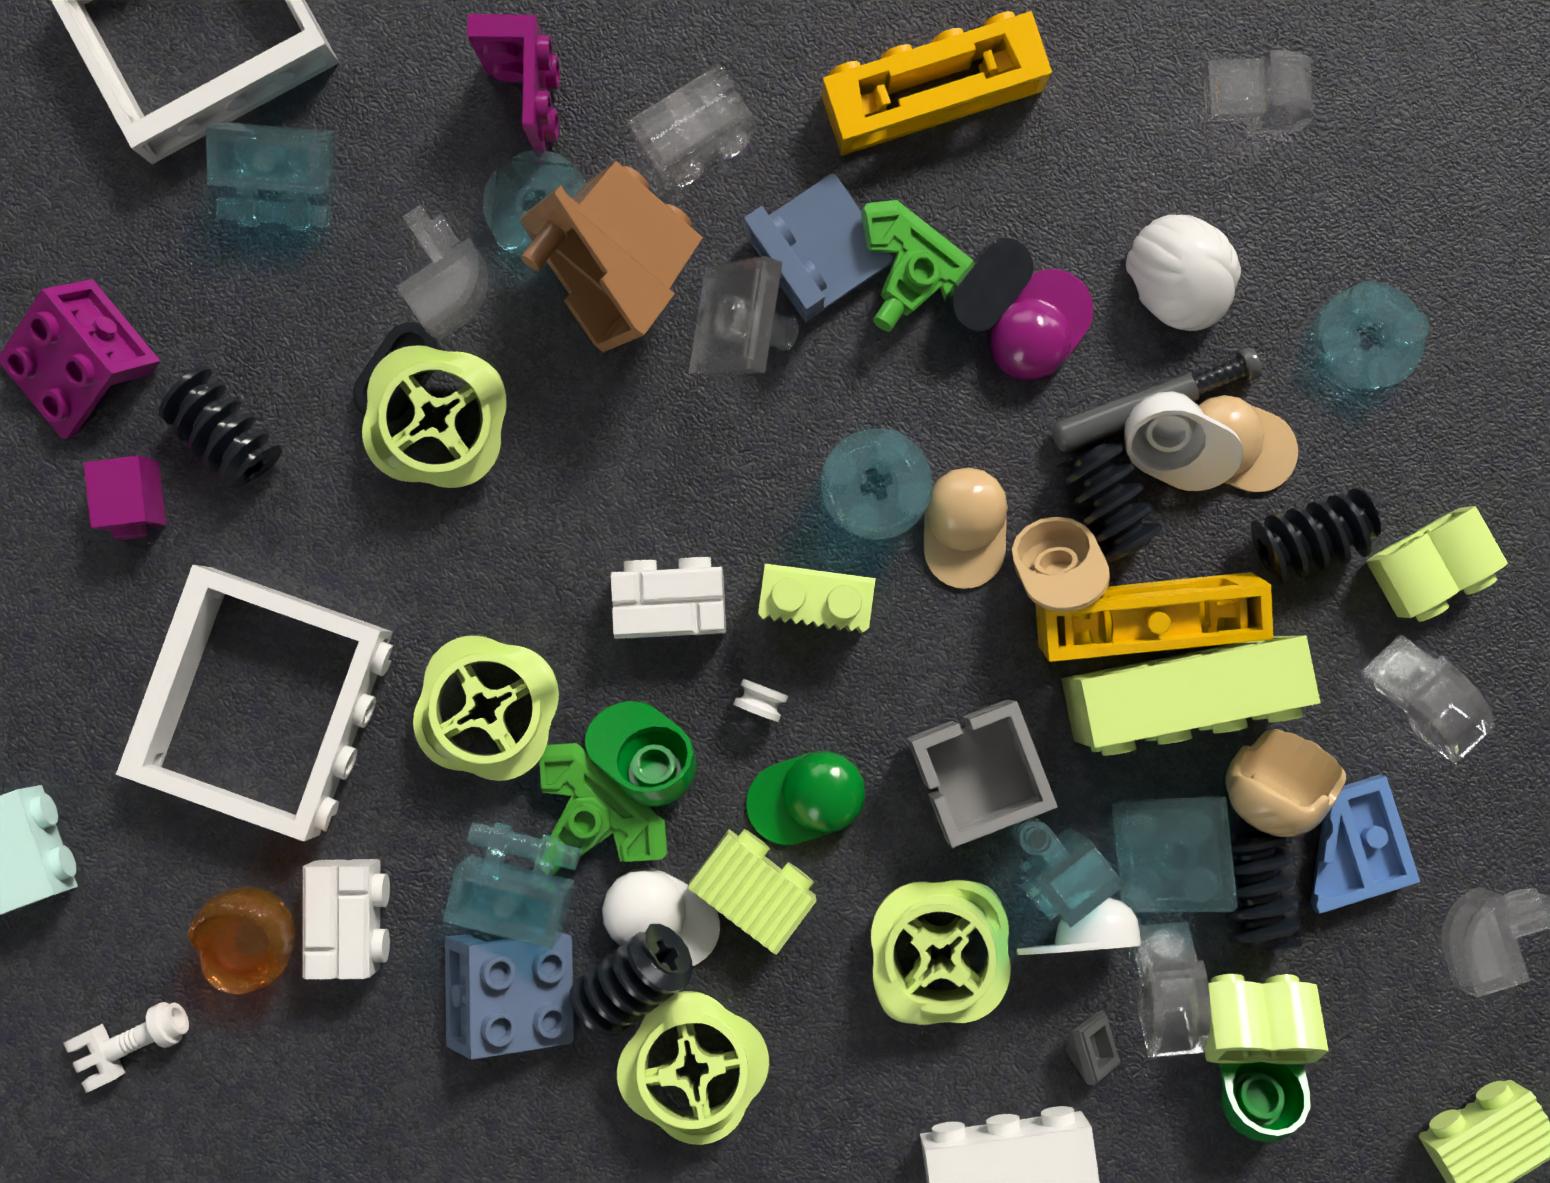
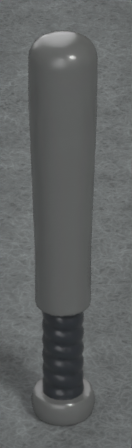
(1111, 417)

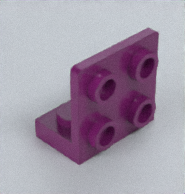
(517, 51)
(72, 351)

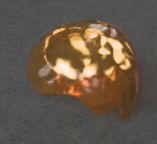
(243, 939)

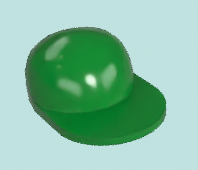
(642, 753)
(805, 797)
(1265, 1099)

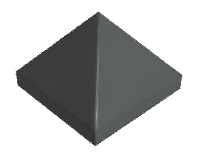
(1093, 1048)

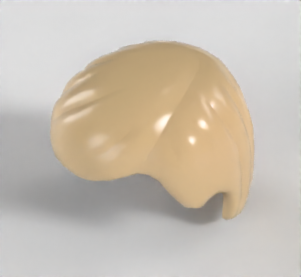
(1283, 783)

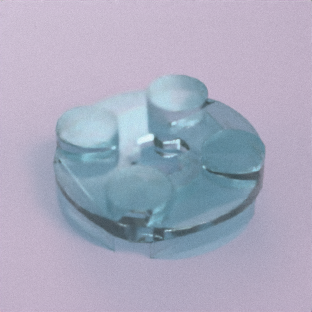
(518, 184)
(1398, 326)

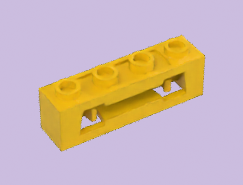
(1010, 70)
(1160, 618)

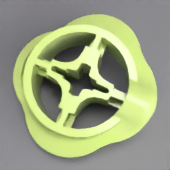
(480, 382)
(436, 737)
(906, 995)
(704, 1123)

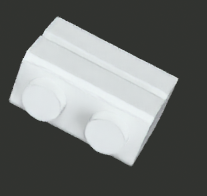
(668, 600)
(344, 919)

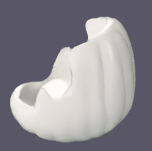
(1184, 271)

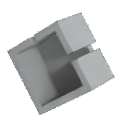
(982, 773)

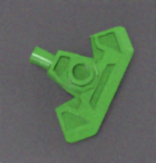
(921, 263)
(598, 807)

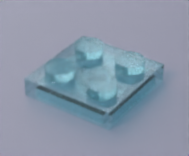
(1175, 854)

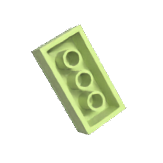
(1191, 691)

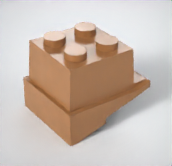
(611, 252)

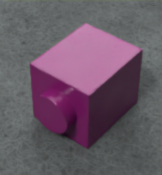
(125, 496)

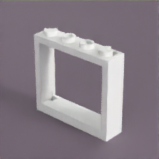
(210, 104)
(174, 677)

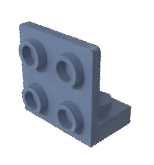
(819, 246)
(507, 995)

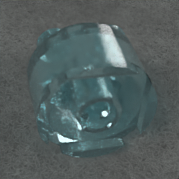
(887, 457)

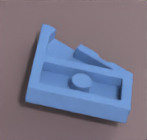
(1361, 848)

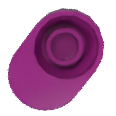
(1042, 325)

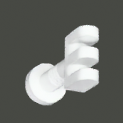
(163, 1025)

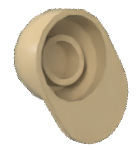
(1266, 441)
(965, 528)
(1060, 564)

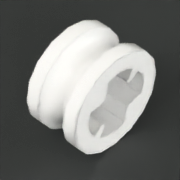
(760, 700)

